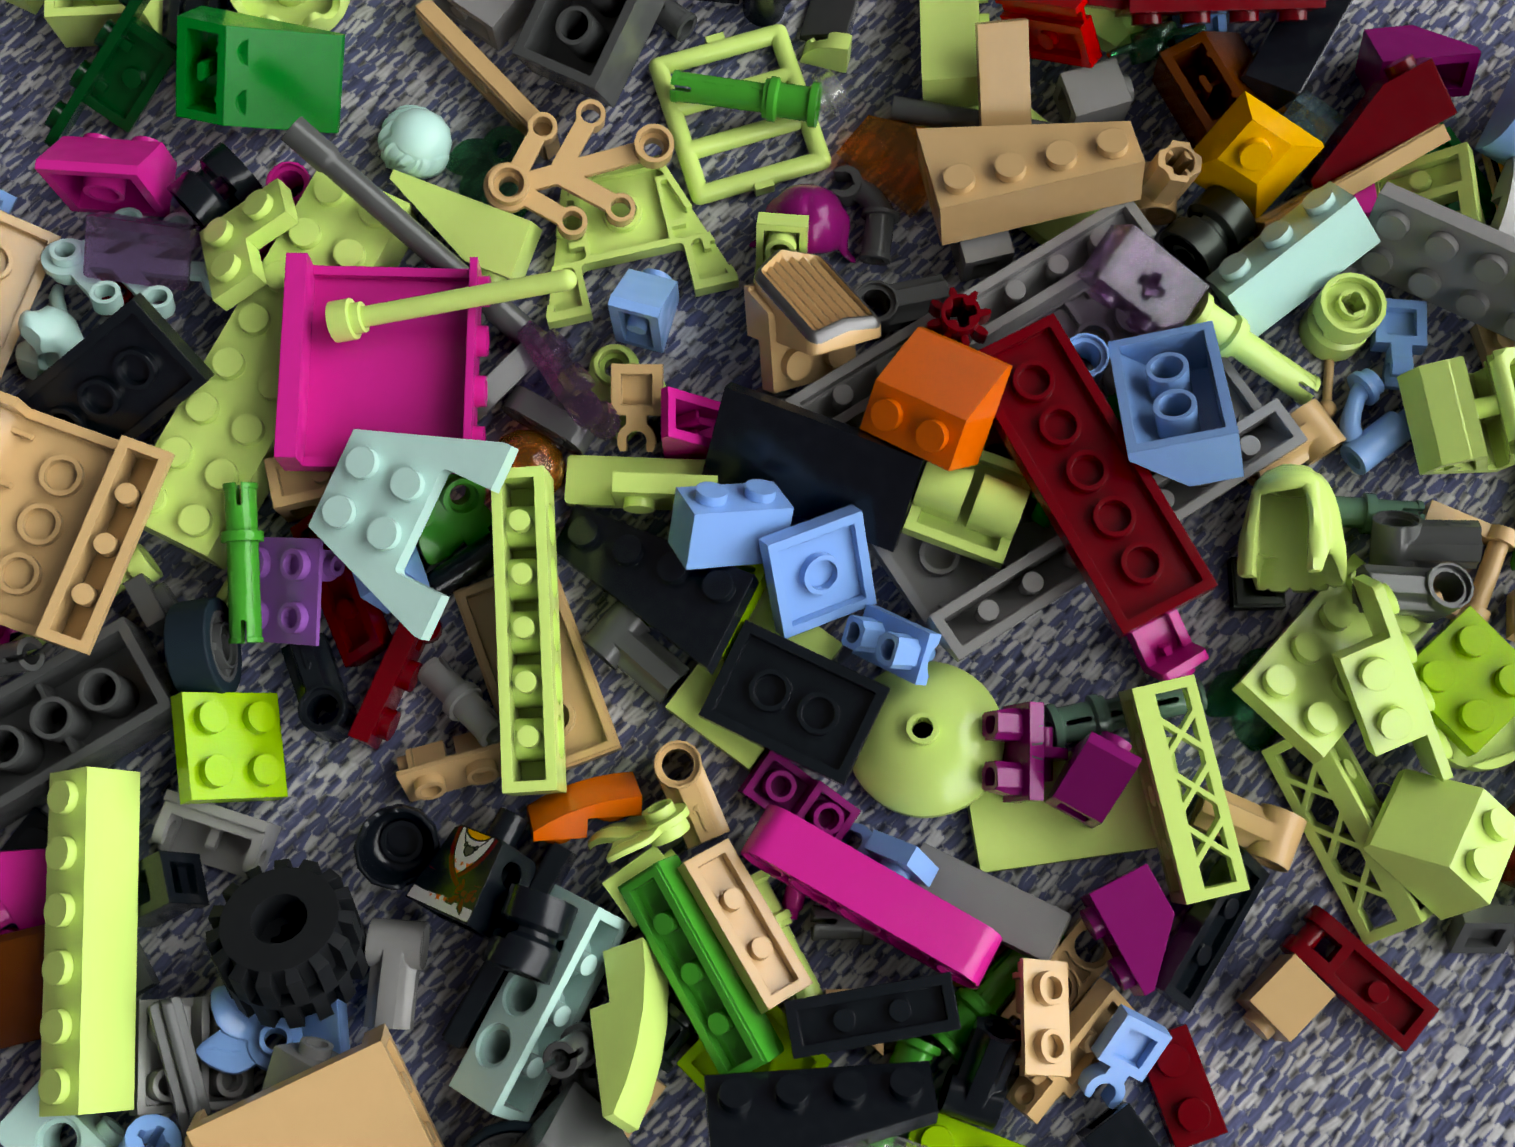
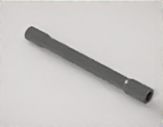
(328, 160)

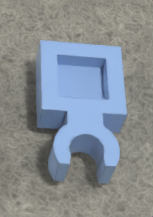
(1124, 1049)

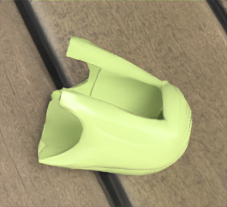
(1292, 533)

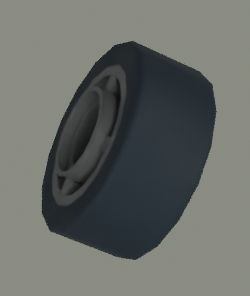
(199, 647)

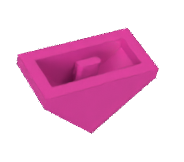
(686, 423)

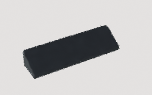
(1291, 54)

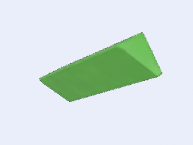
(700, 970)

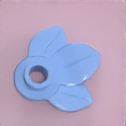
(241, 1039)

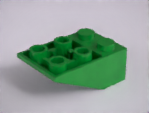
(257, 71)

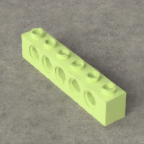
(528, 634)

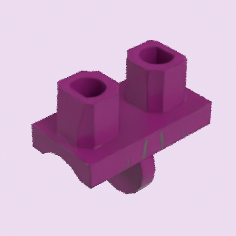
(1026, 755)

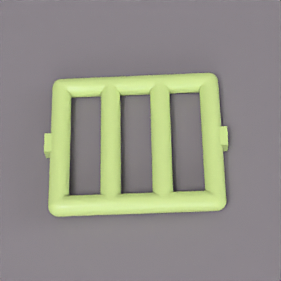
(690, 151)

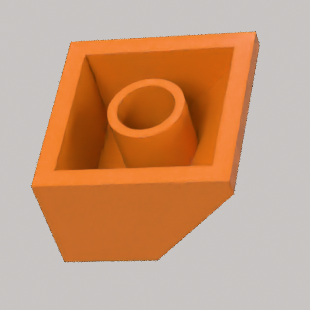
(937, 400)

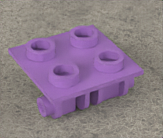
(293, 588)

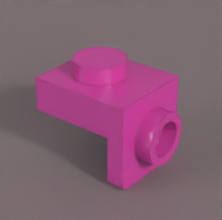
(1166, 648)

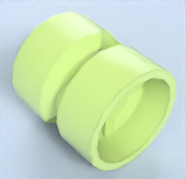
(1342, 316)

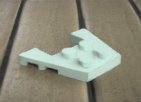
(382, 503)

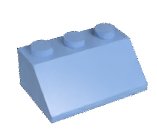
(1177, 404)

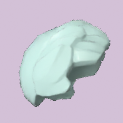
(415, 142)

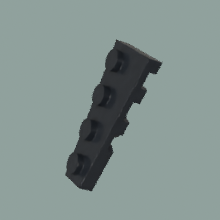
(687, 607)

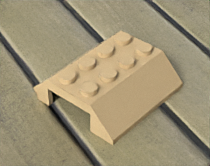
(68, 521)

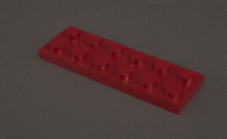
(1080, 473)

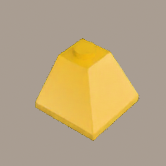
(1254, 153)

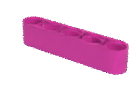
(871, 896)

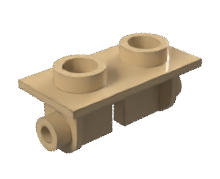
(430, 773)
(1044, 1012)

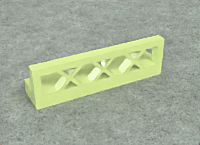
(1164, 796)
(1357, 809)

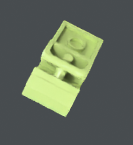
(1462, 417)

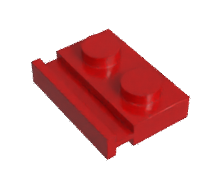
(1057, 30)

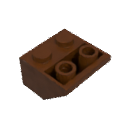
(1203, 80)

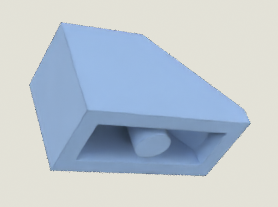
(644, 308)

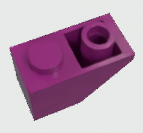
(1093, 777)
(1134, 924)

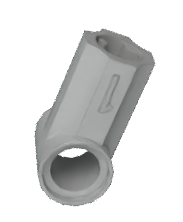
(396, 955)

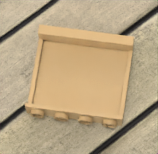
(342, 1102)

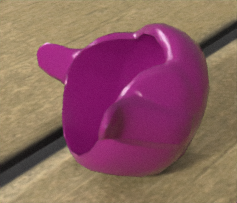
(827, 218)

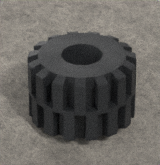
(288, 943)

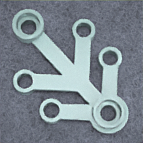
(65, 262)

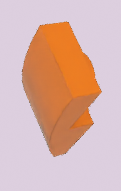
(566, 815)

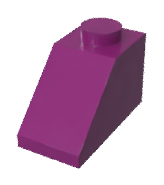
(1452, 58)

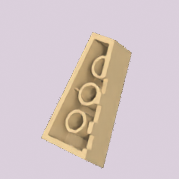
(1025, 174)

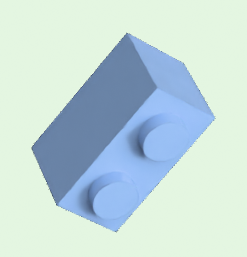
(722, 522)

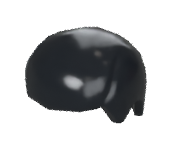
(395, 846)

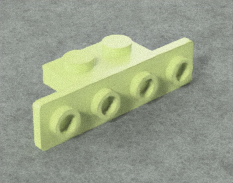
(630, 483)
(1384, 687)

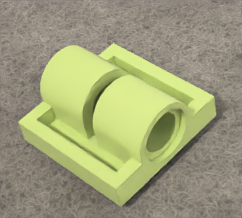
(970, 508)

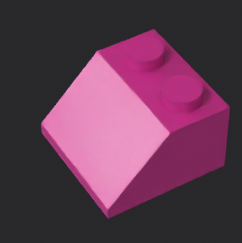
(109, 173)

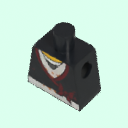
(474, 873)

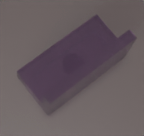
(139, 250)

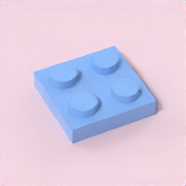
(817, 571)

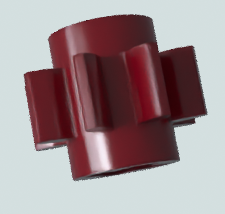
(967, 312)

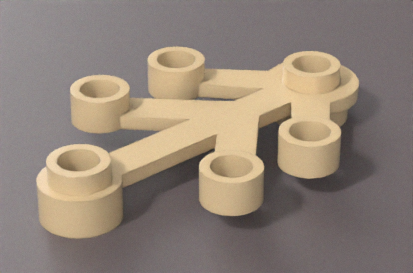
(572, 171)

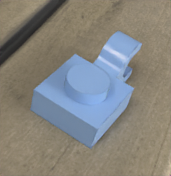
(1400, 336)
(896, 855)

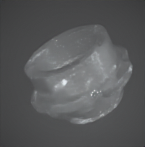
(833, 93)

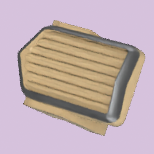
(804, 319)

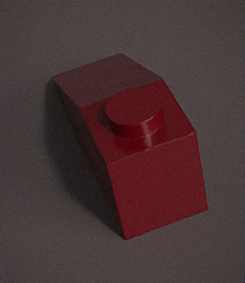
(1388, 114)

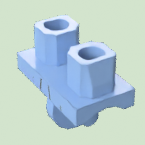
(892, 643)

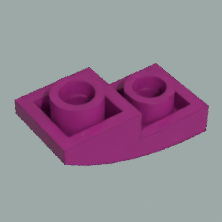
(787, 786)

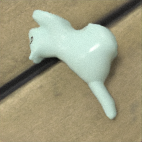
(47, 335)

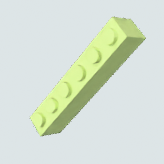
(90, 943)

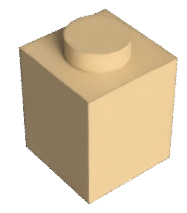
(1284, 999)

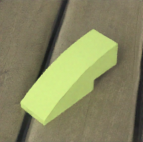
(630, 1032)

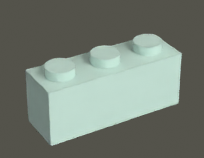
(1294, 257)

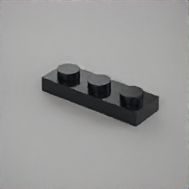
(1206, 935)
(872, 1015)

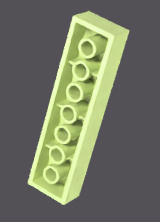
(231, 419)

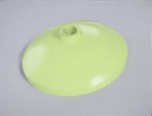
(935, 772)

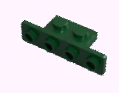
(121, 76)

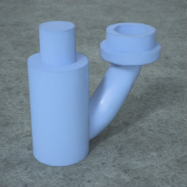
(1381, 438)

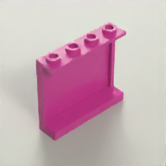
(393, 379)

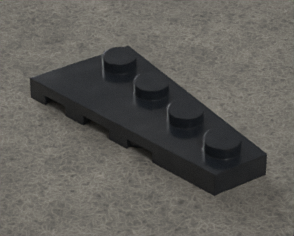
(819, 1105)

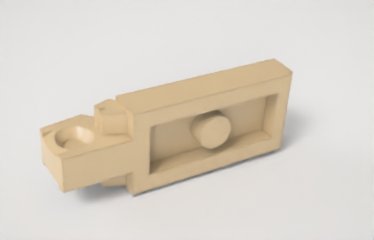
(1093, 1011)

